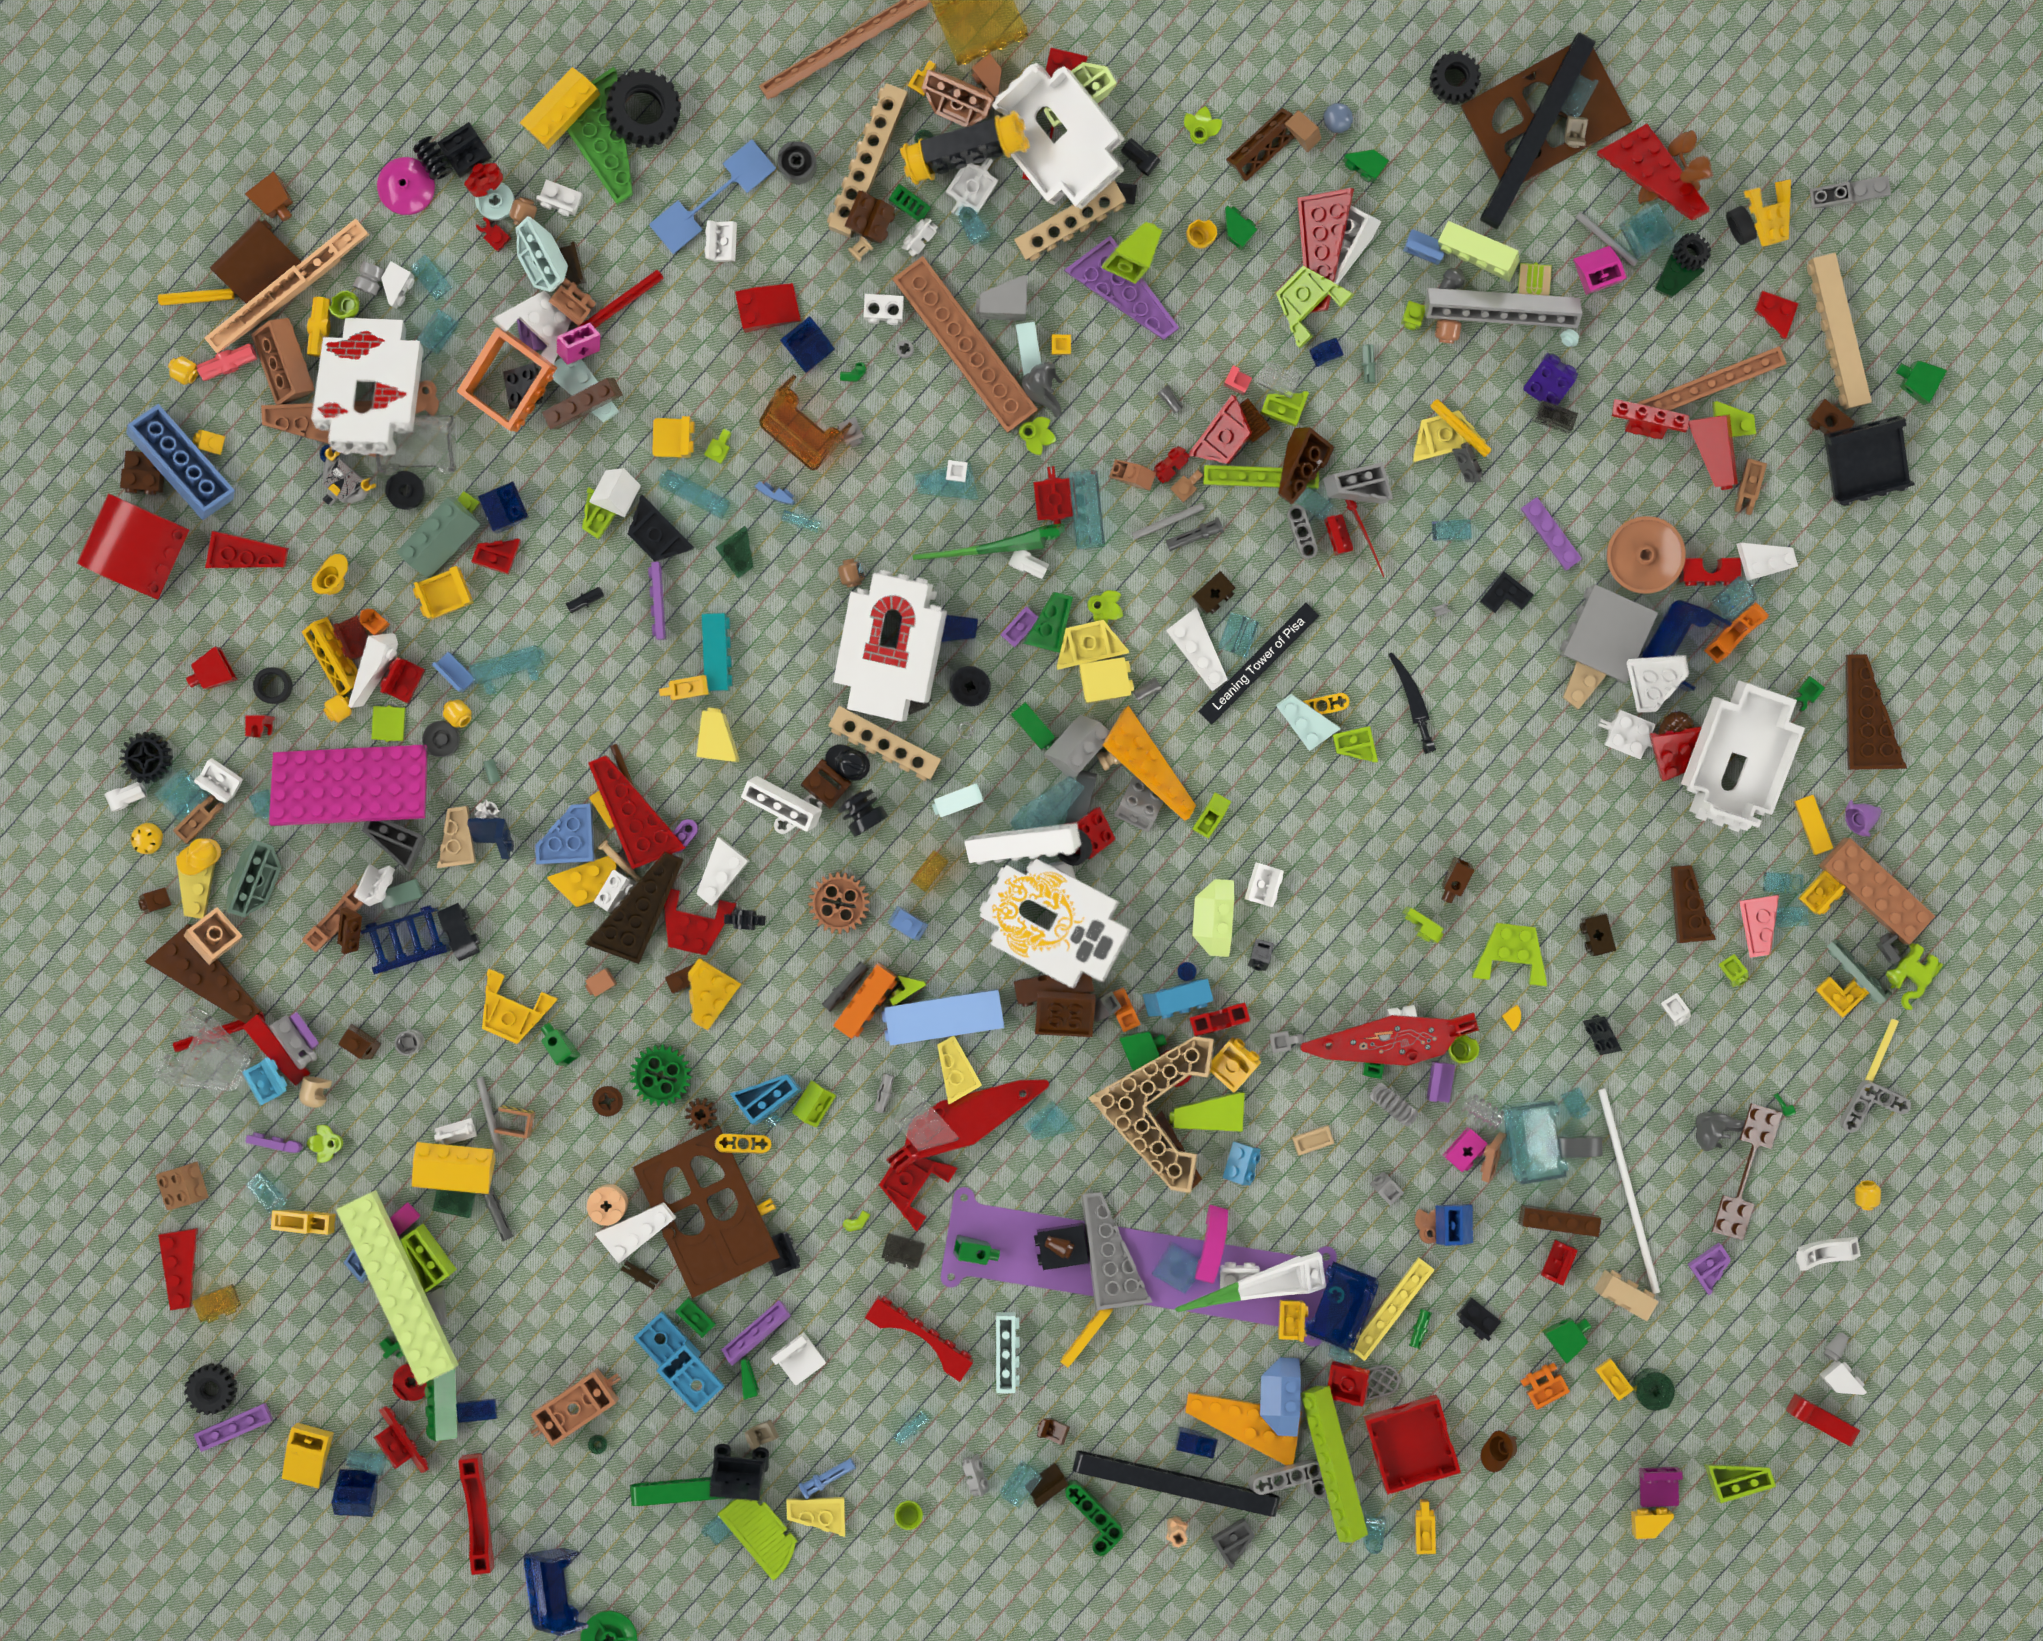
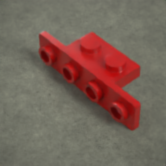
(1649, 420)
(396, 1443)

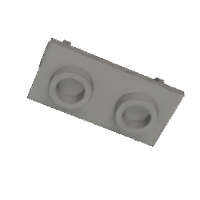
(978, 1484)

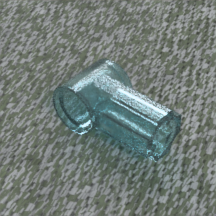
(371, 1463)

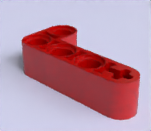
(1822, 1420)

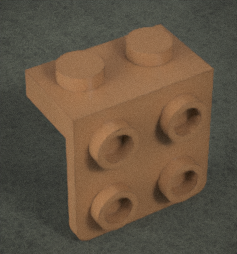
(182, 1186)

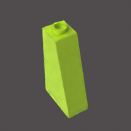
(1215, 1113)

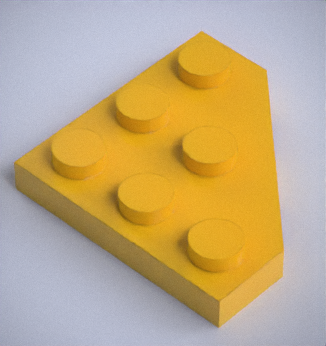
(709, 992)

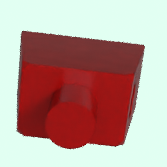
(211, 670)

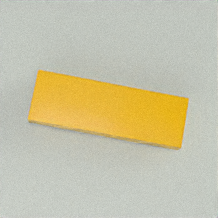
(1813, 824)

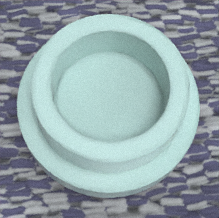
(1569, 337)

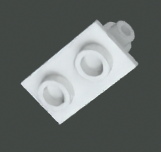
(923, 230)
(455, 1132)

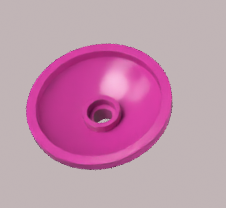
(409, 198)

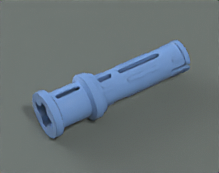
(819, 1482)

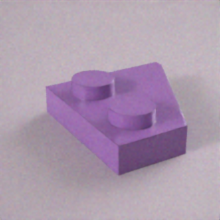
(1710, 1266)

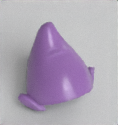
(1861, 817)

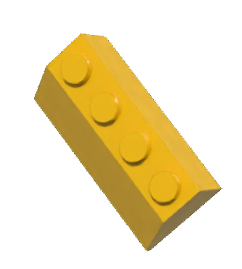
(560, 108)
(453, 1168)

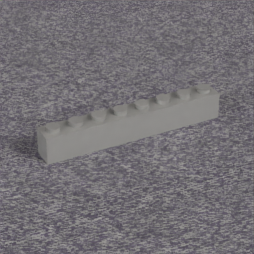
(1503, 307)

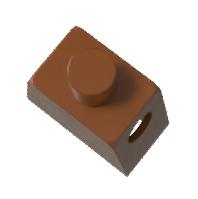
(271, 197)

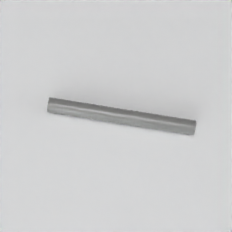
(1606, 238)
(1167, 521)
(489, 1114)

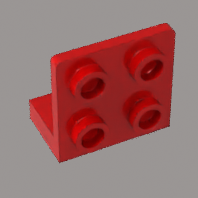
(402, 679)
(1097, 829)

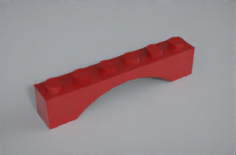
(885, 1315)
(480, 1538)

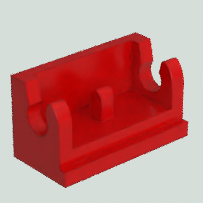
(255, 725)
(1559, 1262)

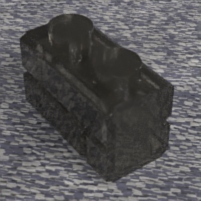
(1555, 417)

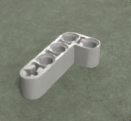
(1286, 1480)

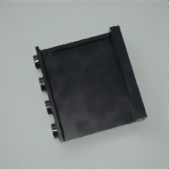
(1868, 460)

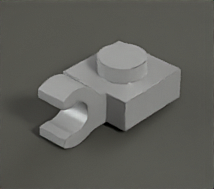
(1282, 1041)

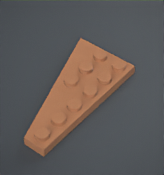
(298, 419)

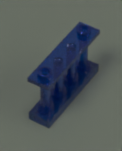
(401, 957)

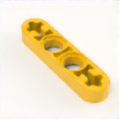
(1085, 1336)

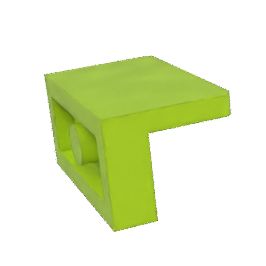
(813, 1104)

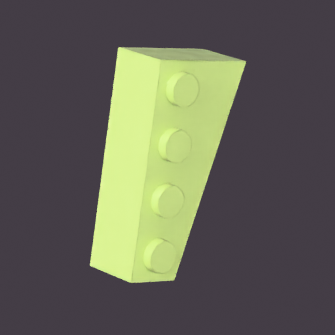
(1479, 250)

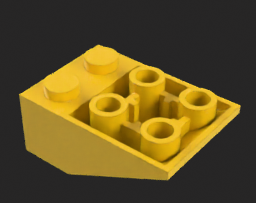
(306, 1454)

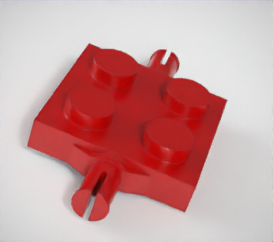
(1053, 498)

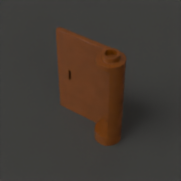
(254, 261)

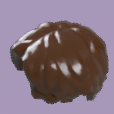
(1676, 722)

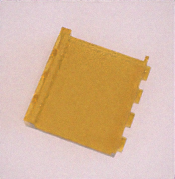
(978, 26)

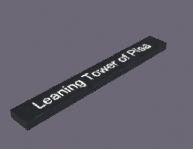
(1258, 663)

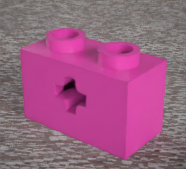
(578, 343)
(1455, 1152)

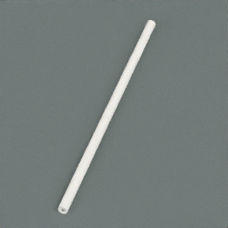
(1629, 1191)

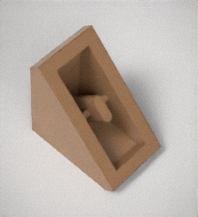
(1304, 130)

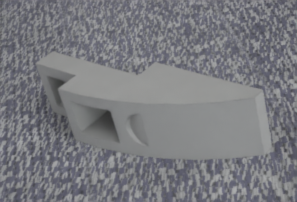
(1850, 193)

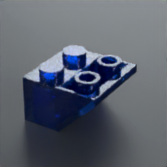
(807, 344)
(503, 507)
(355, 1493)

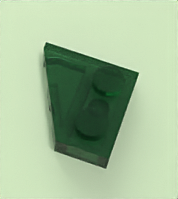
(737, 552)

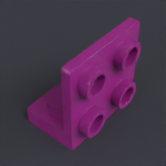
(1659, 1486)

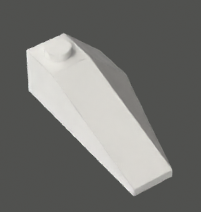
(1358, 233)
(375, 662)

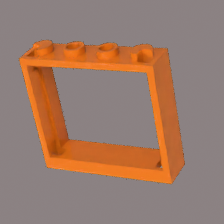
(482, 364)

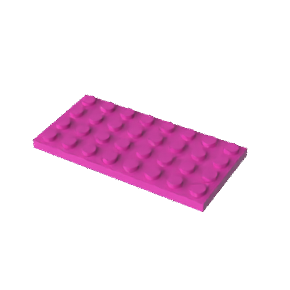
(348, 785)

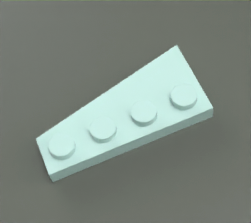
(576, 378)

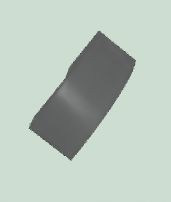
(1580, 1146)

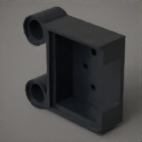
(738, 1476)

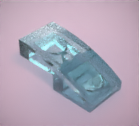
(1314, 503)

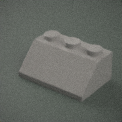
(1077, 745)

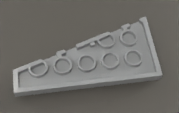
(1111, 1265)

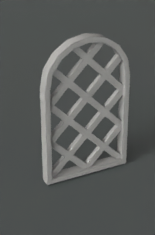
(1383, 1394)

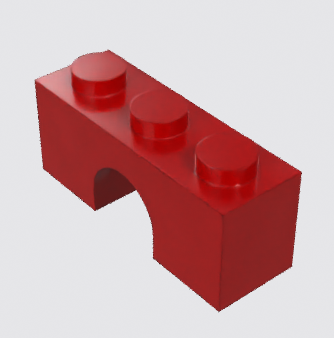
(1693, 572)
(1219, 1020)

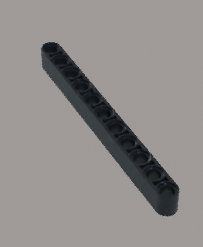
(1537, 130)
(1175, 1483)

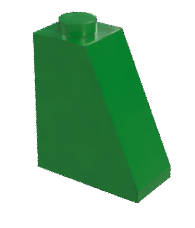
(1033, 726)

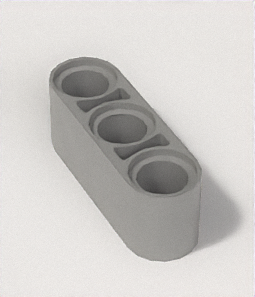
(1302, 522)

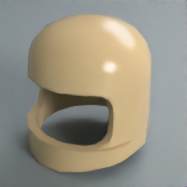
(312, 1091)

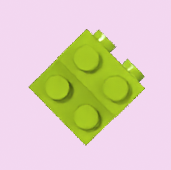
(1426, 928)

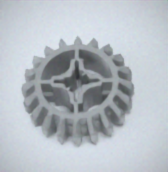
(1393, 1104)

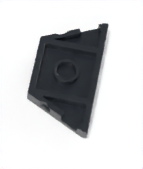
(655, 533)

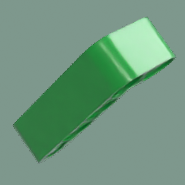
(1091, 1513)

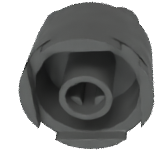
(800, 152)

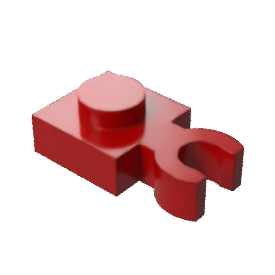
(494, 236)

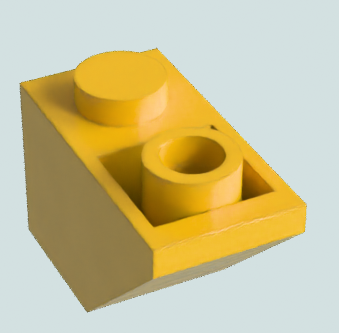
(1650, 1523)

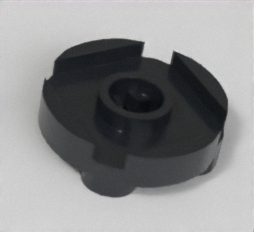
(399, 481)

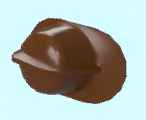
(1498, 1451)

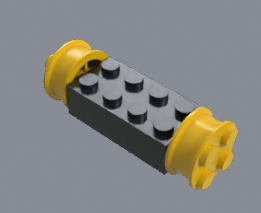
(964, 147)

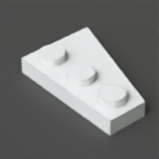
(1765, 559)

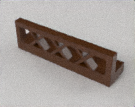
(1260, 141)

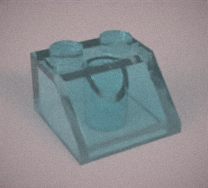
(1177, 1267)

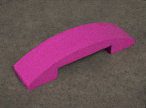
(1213, 1244)

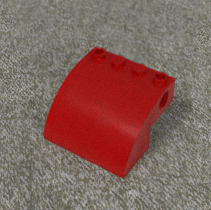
(133, 546)

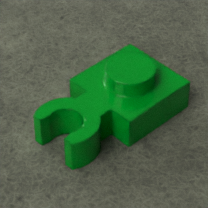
(1809, 692)

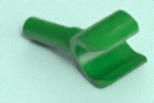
(1787, 1110)

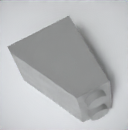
(1004, 301)

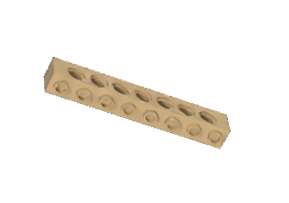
(888, 94)

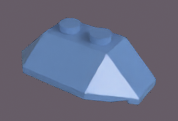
(1281, 1396)

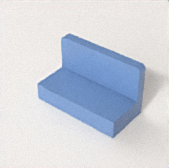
(1423, 247)
(454, 672)

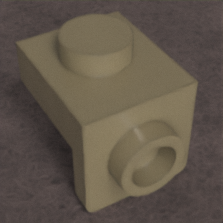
(1575, 131)
(761, 1434)

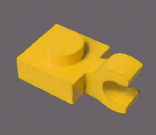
(918, 78)

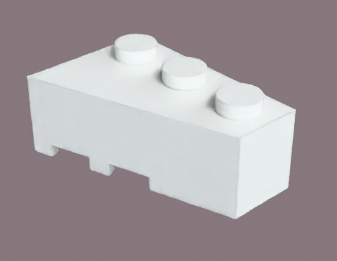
(721, 871)

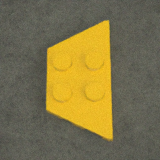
(585, 881)

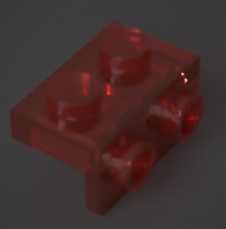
(352, 637)

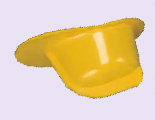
(331, 575)
(198, 856)

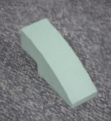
(1028, 346)

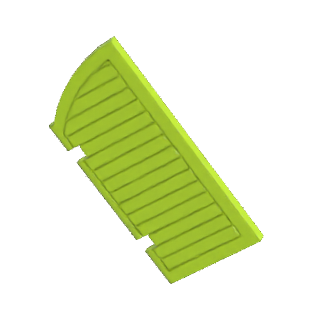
(760, 1534)

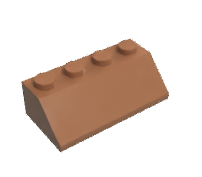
(282, 361)

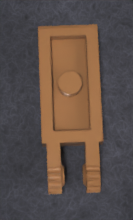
(1750, 484)
(197, 820)

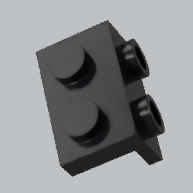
(788, 1257)

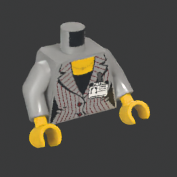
(343, 481)

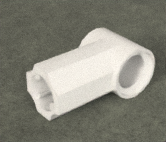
(1024, 561)
(120, 798)

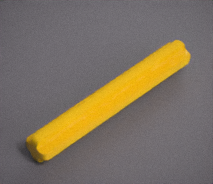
(196, 296)
(1460, 427)

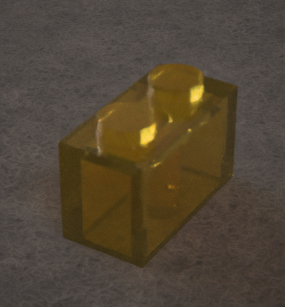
(929, 870)
(216, 1303)

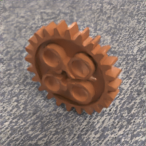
(835, 920)

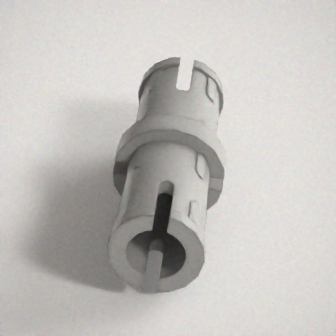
(884, 1093)

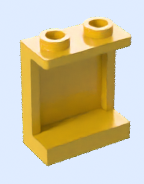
(443, 593)

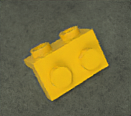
(1822, 893)
(1292, 1320)

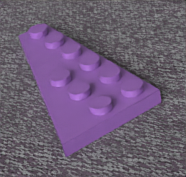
(1130, 298)

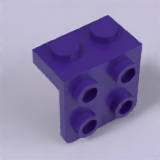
(1551, 380)

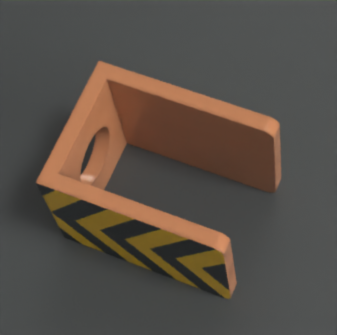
(531, 1114)

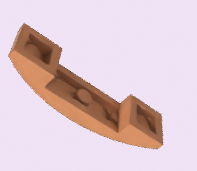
(329, 925)

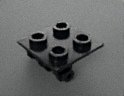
(518, 383)
(1602, 1035)

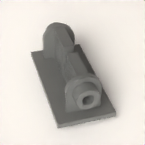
(1470, 468)

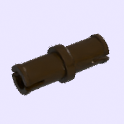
(639, 1275)

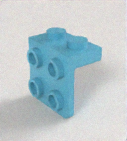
(265, 1081)

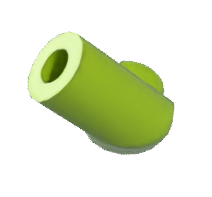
(857, 1224)

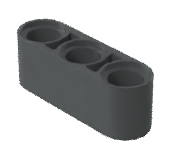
(1081, 804)

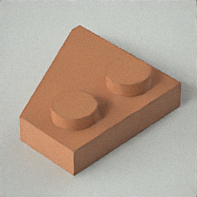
(1492, 1155)

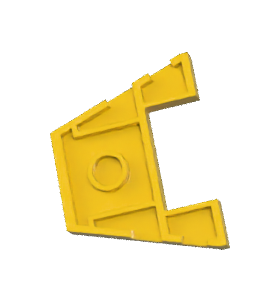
(1773, 219)
(507, 1017)

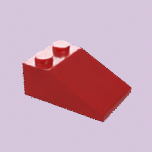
(767, 307)

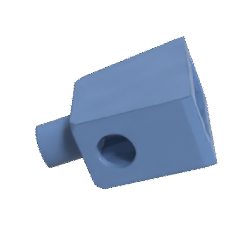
(907, 923)

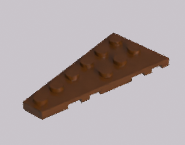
(1869, 728)

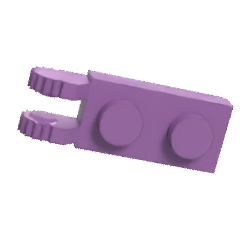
(274, 1143)

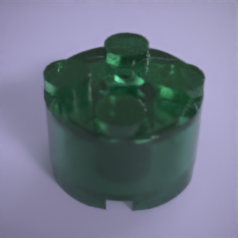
(1659, 1398)

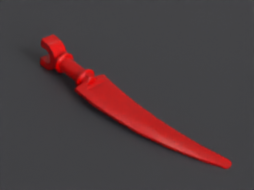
(1351, 506)

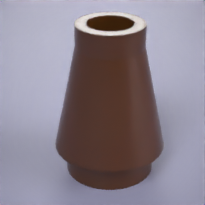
(1060, 1246)

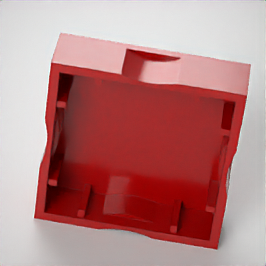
(1411, 1444)

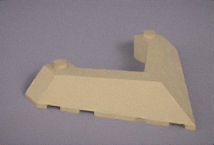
(1127, 1101)

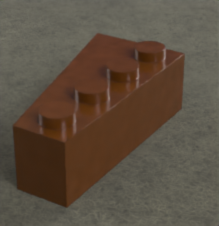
(1027, 988)

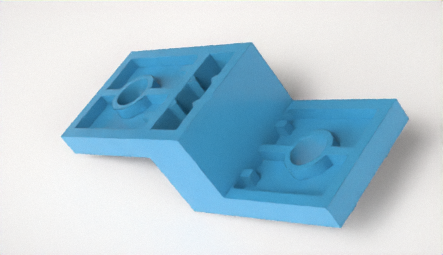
(678, 1361)

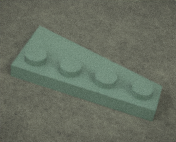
(1859, 971)

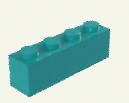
(716, 651)

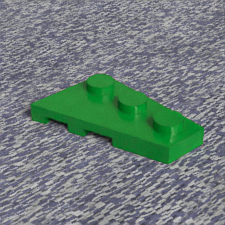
(1051, 624)

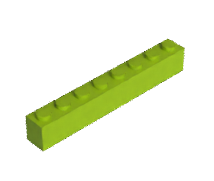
(1334, 1464)

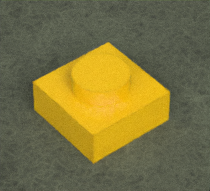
(1061, 344)

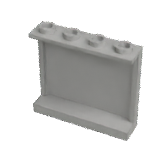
(1608, 632)

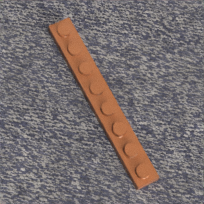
(1717, 380)

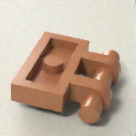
(569, 304)

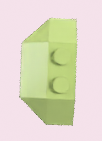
(1095, 79)
(1214, 917)

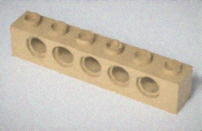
(1024, 241)
(843, 716)

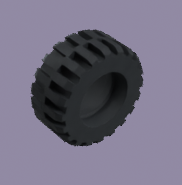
(650, 84)

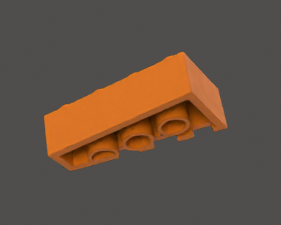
(865, 1000)

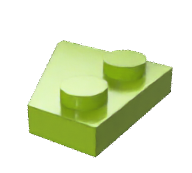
(1356, 744)

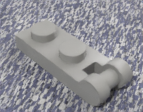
(292, 1042)

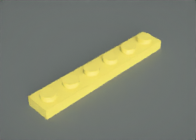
(1392, 1307)

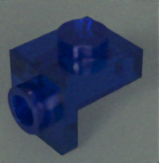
(1326, 352)

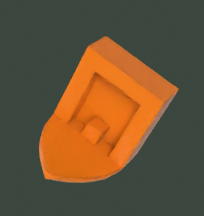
(373, 621)

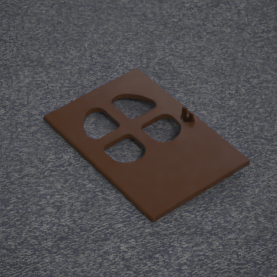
(1603, 110)
(723, 1246)

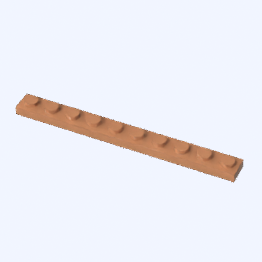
(840, 46)

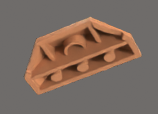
(956, 99)

